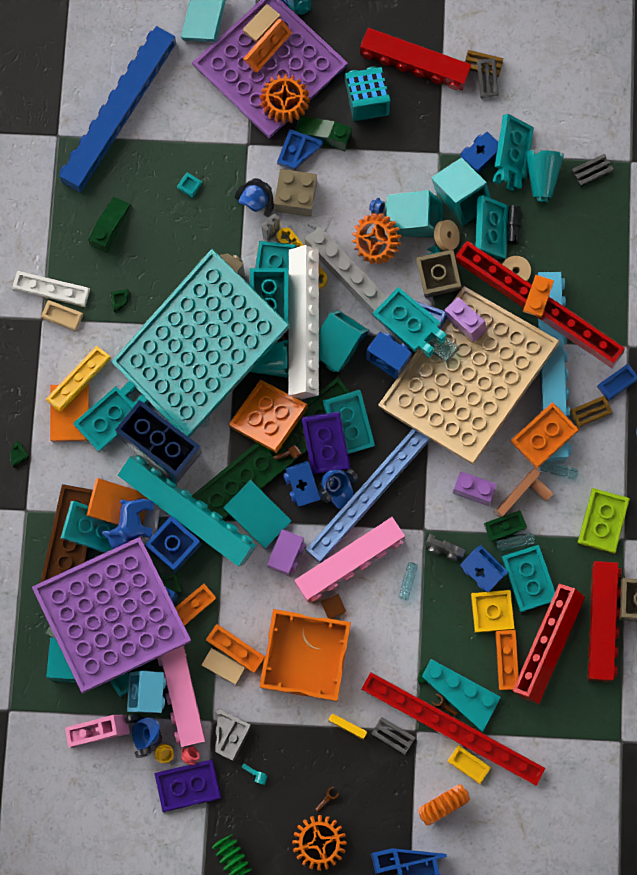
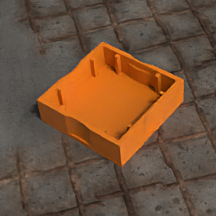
(298, 668)

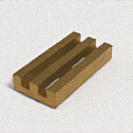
(482, 56)
(576, 418)

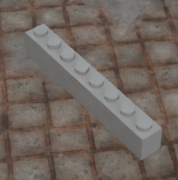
(347, 272)

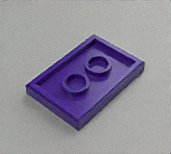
(326, 442)
(187, 785)

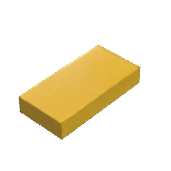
(347, 726)
(469, 764)

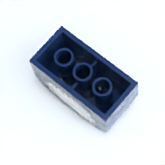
(158, 441)

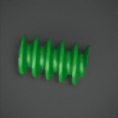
(230, 856)

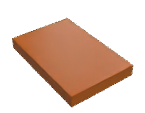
(62, 423)
(544, 435)
(106, 500)

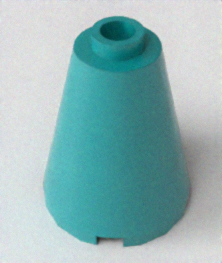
(543, 172)
(275, 361)

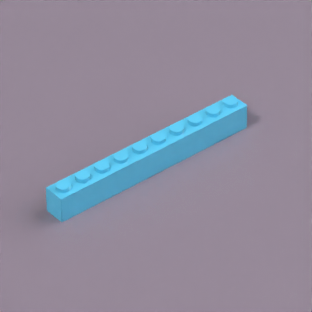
(553, 372)

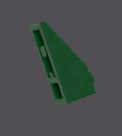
(331, 132)
(108, 225)

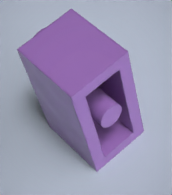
(465, 319)
(474, 488)
(286, 552)

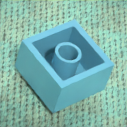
(146, 692)

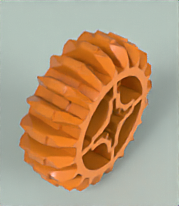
(291, 98)
(381, 225)
(443, 804)
(302, 847)

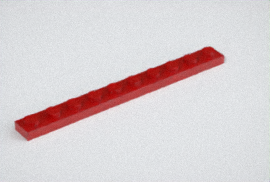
(453, 729)

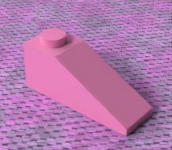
(97, 730)

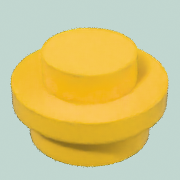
(164, 753)

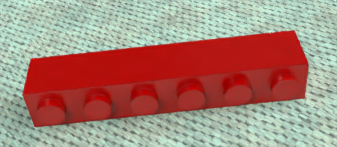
(415, 59)
(603, 621)
(549, 643)

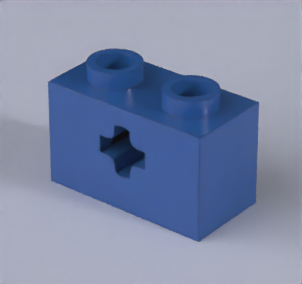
(483, 143)
(309, 492)
(493, 570)

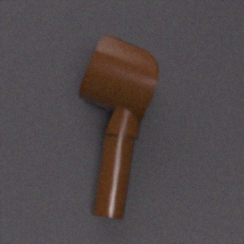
(293, 451)
(444, 705)
(326, 800)

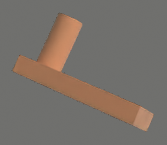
(529, 480)

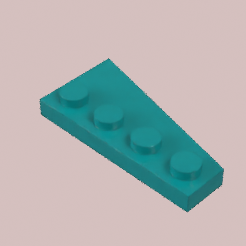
(465, 695)

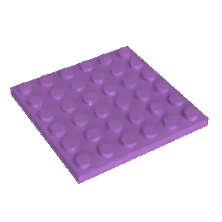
(300, 55)
(111, 615)

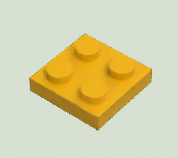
(492, 611)

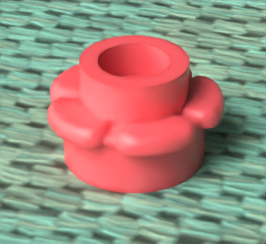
(190, 755)

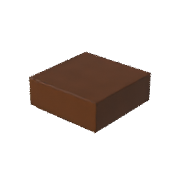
(333, 606)

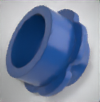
(377, 206)

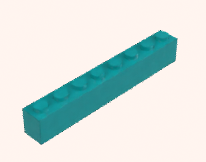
(187, 510)

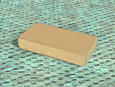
(261, 23)
(62, 315)
(223, 666)

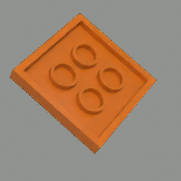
(268, 416)

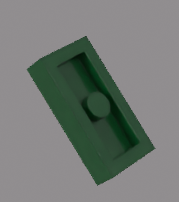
(505, 526)

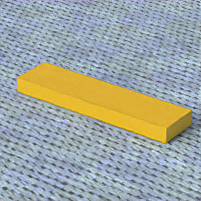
(78, 379)

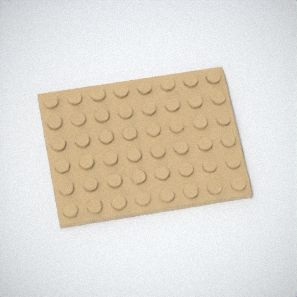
(473, 393)

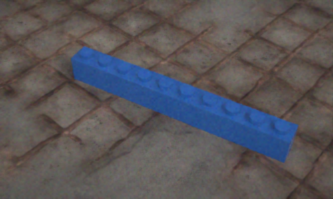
(117, 109)

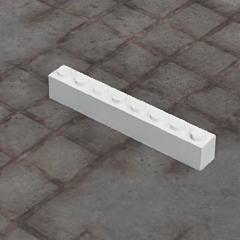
(303, 322)

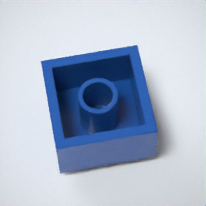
(388, 354)
(173, 544)

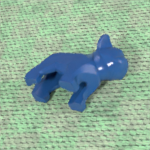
(130, 523)

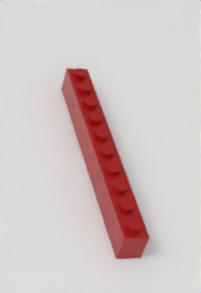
(554, 313)

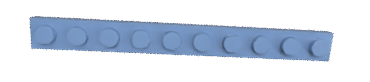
(367, 495)

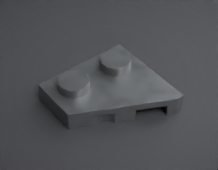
(435, 546)
(230, 734)

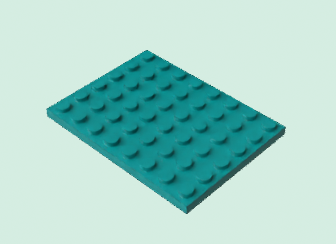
(200, 343)

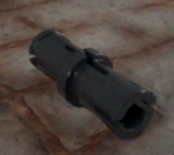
(513, 224)

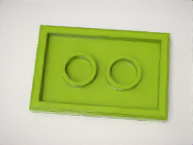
(603, 520)

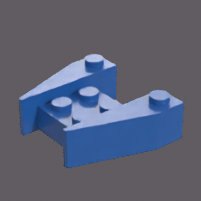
(407, 862)

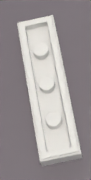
(51, 289)

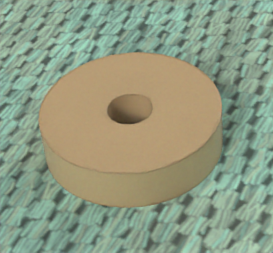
(446, 235)
(520, 264)

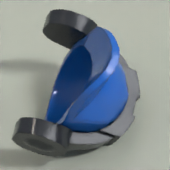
(256, 196)
(337, 487)
(145, 734)

